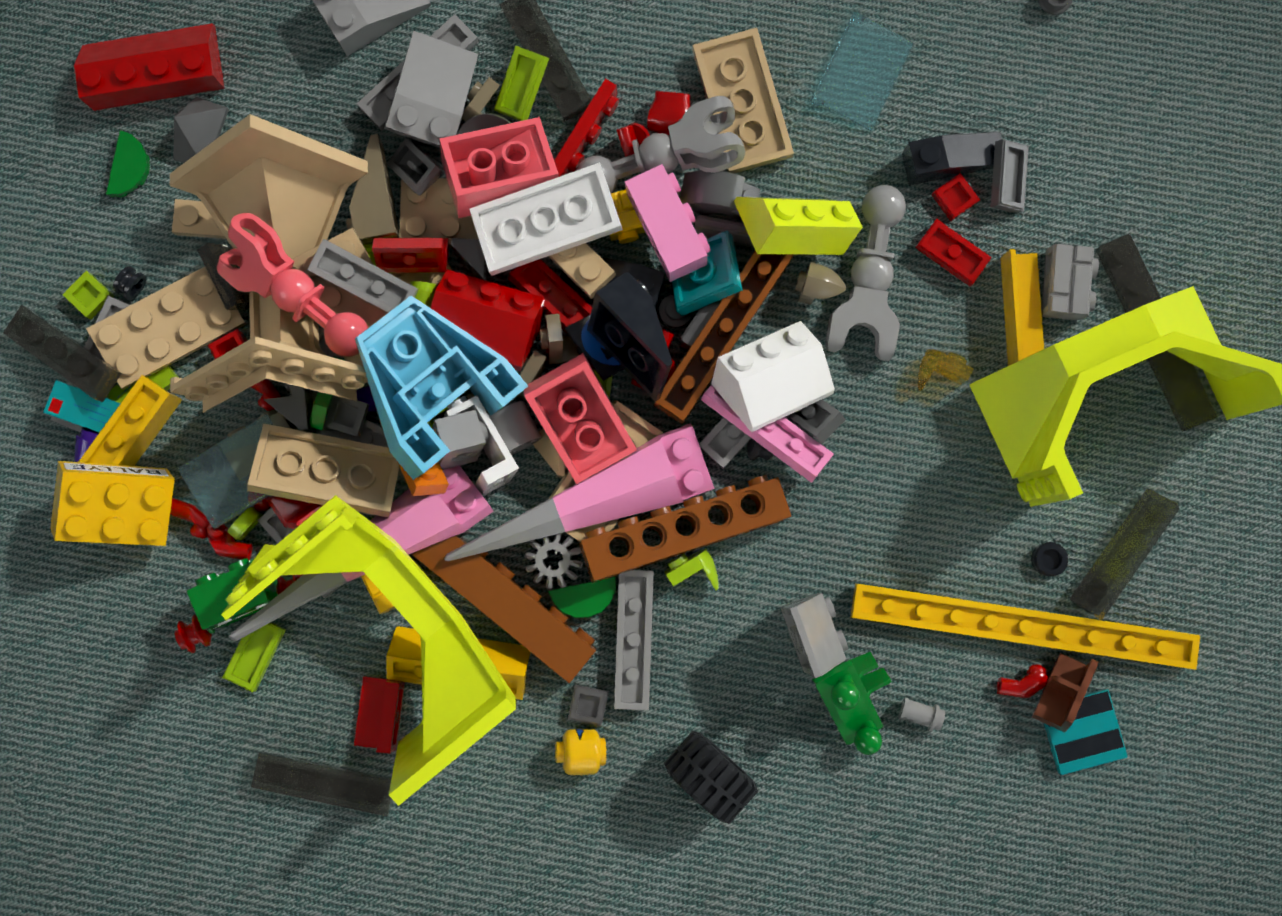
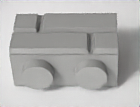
(1069, 282)

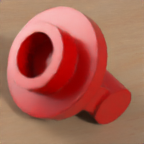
(629, 133)

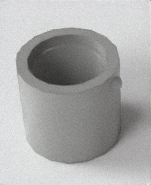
(516, 427)

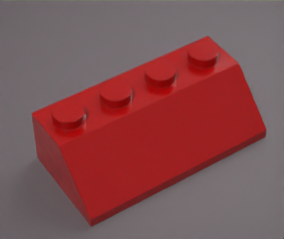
(149, 67)

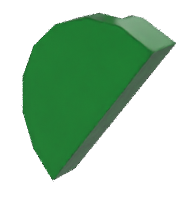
(129, 166)
(584, 599)

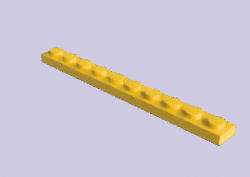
(1025, 626)

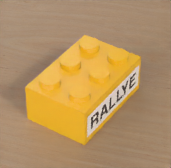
(111, 504)

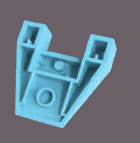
(419, 368)

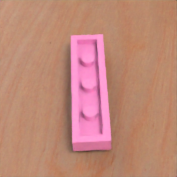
(779, 438)

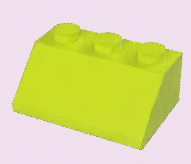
(798, 225)

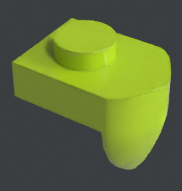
(684, 567)

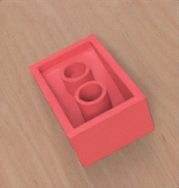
(496, 162)
(579, 418)

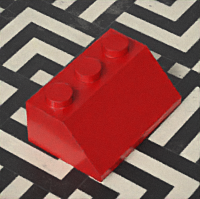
(491, 313)

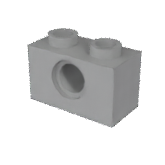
(463, 436)

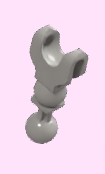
(691, 143)
(871, 278)

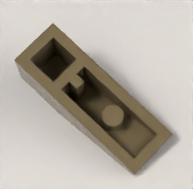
(372, 201)

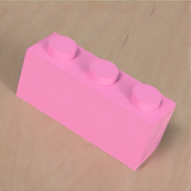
(667, 222)

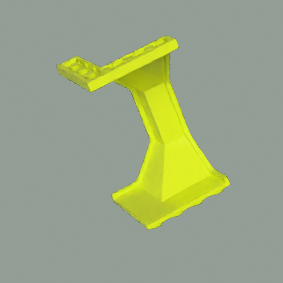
(1039, 397)
(459, 681)

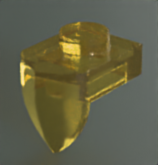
(949, 366)

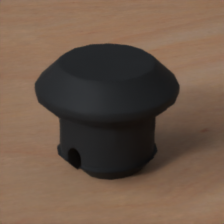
(755, 450)

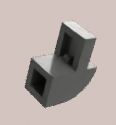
(715, 192)

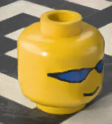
(581, 752)

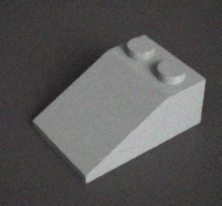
(363, 21)
(431, 90)
(814, 634)

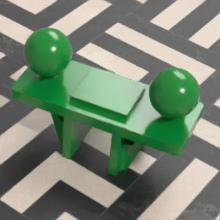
(848, 701)

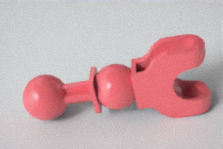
(269, 272)

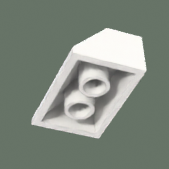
(773, 376)

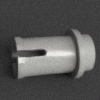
(922, 714)

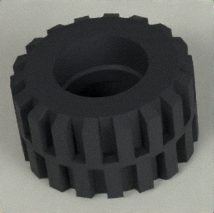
(710, 777)

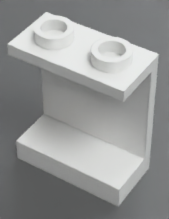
(503, 463)

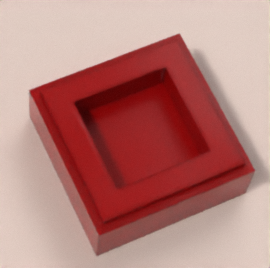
(955, 197)

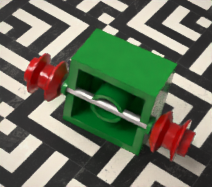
(210, 602)

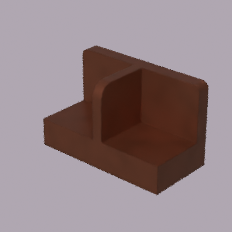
(1064, 692)

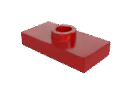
(953, 252)

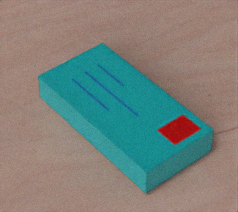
(78, 407)

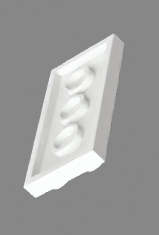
(545, 219)

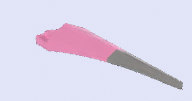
(651, 478)
(414, 525)

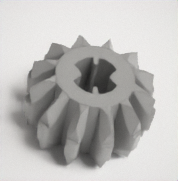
(564, 565)

